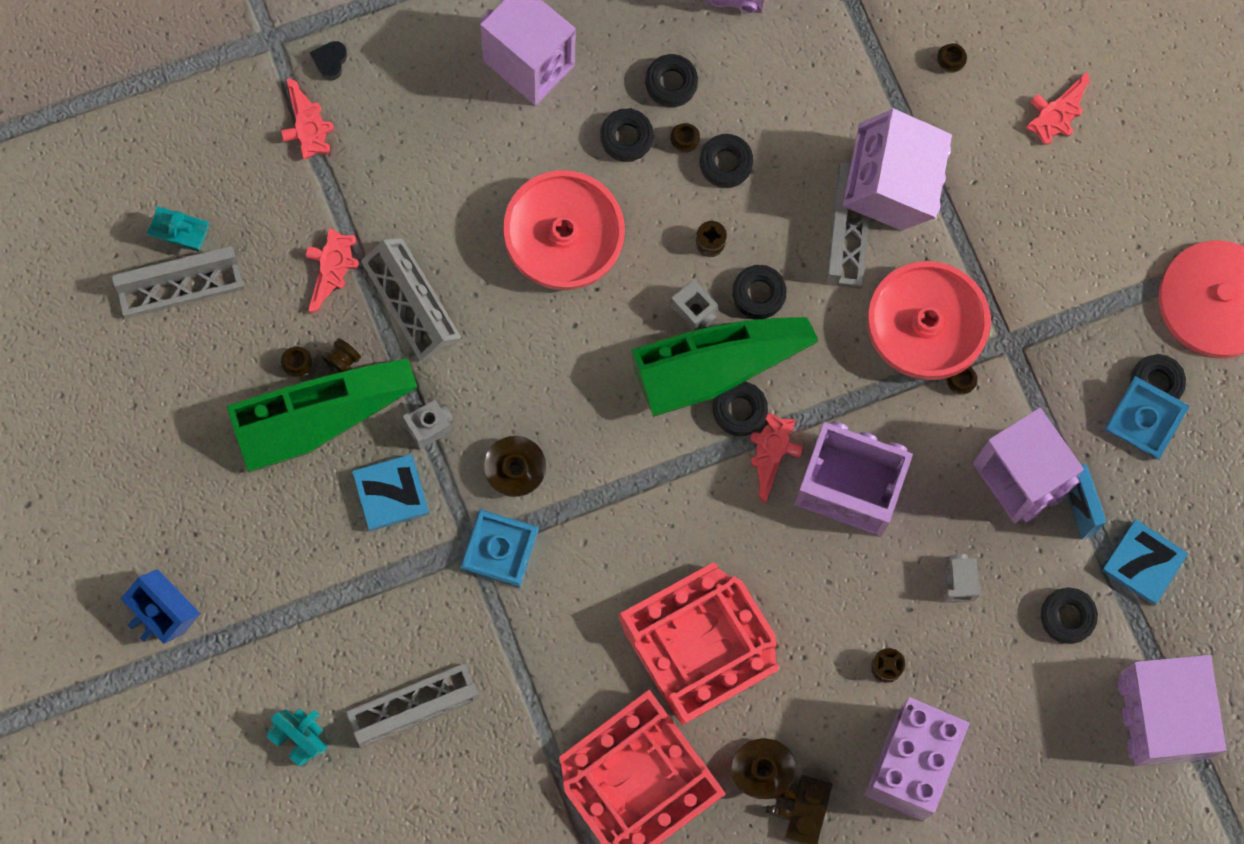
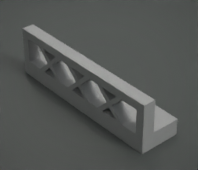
(838, 235)
(175, 271)
(414, 292)
(417, 715)

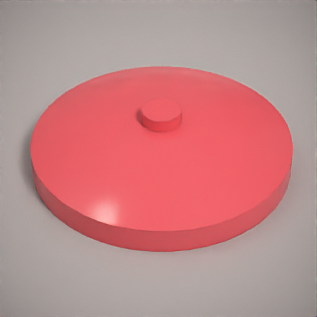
(563, 230)
(1205, 299)
(928, 320)

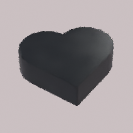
(330, 59)

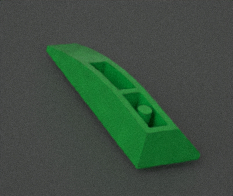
(715, 359)
(315, 411)

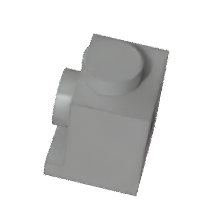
(695, 297)
(428, 433)
(961, 578)

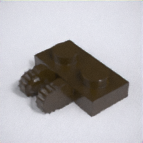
(807, 811)

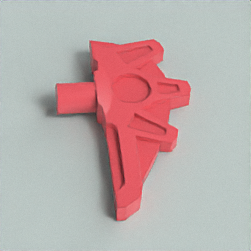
(1057, 115)
(309, 125)
(334, 263)
(771, 448)

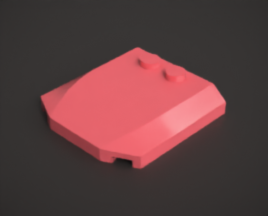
(701, 641)
(638, 776)

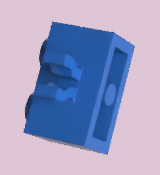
(159, 607)

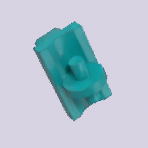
(178, 228)
(302, 730)

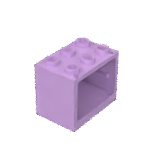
(528, 46)
(897, 170)
(1028, 467)
(853, 478)
(1172, 710)
(916, 759)

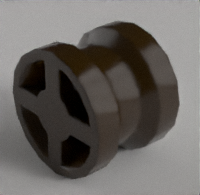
(710, 245)
(341, 356)
(892, 660)

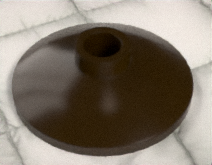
(514, 451)
(763, 755)

